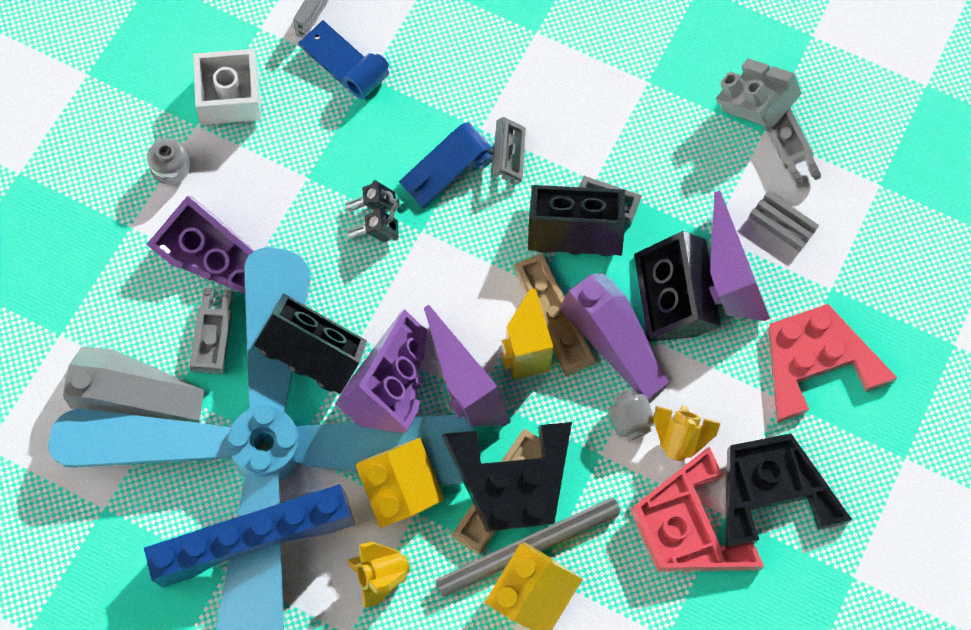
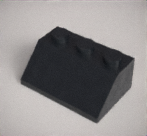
(576, 220)
(675, 288)
(311, 344)

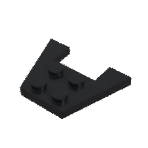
(769, 475)
(515, 491)

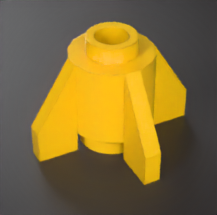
(682, 433)
(378, 571)

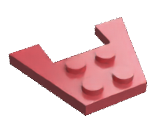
(813, 346)
(679, 529)

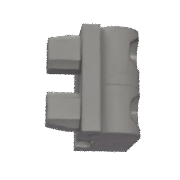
(759, 93)

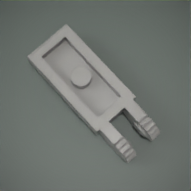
(792, 147)
(211, 334)

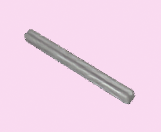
(540, 540)

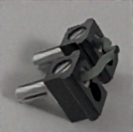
(379, 223)

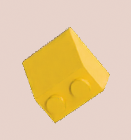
(527, 340)
(399, 482)
(533, 589)

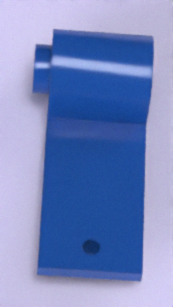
(345, 62)
(447, 161)

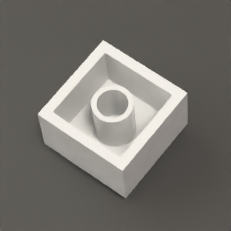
(227, 86)

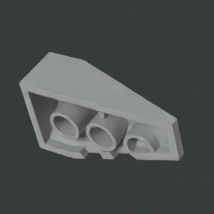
(121, 384)

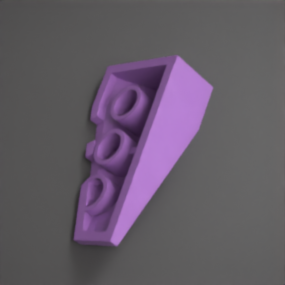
(202, 245)
(730, 269)
(612, 327)
(387, 381)
(469, 386)

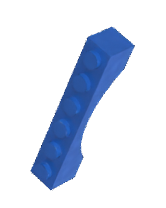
(288, 521)

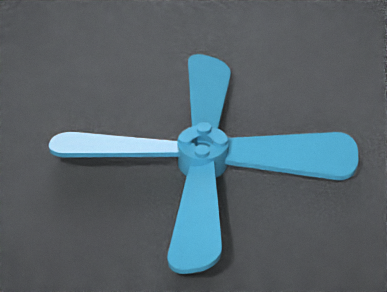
(253, 580)

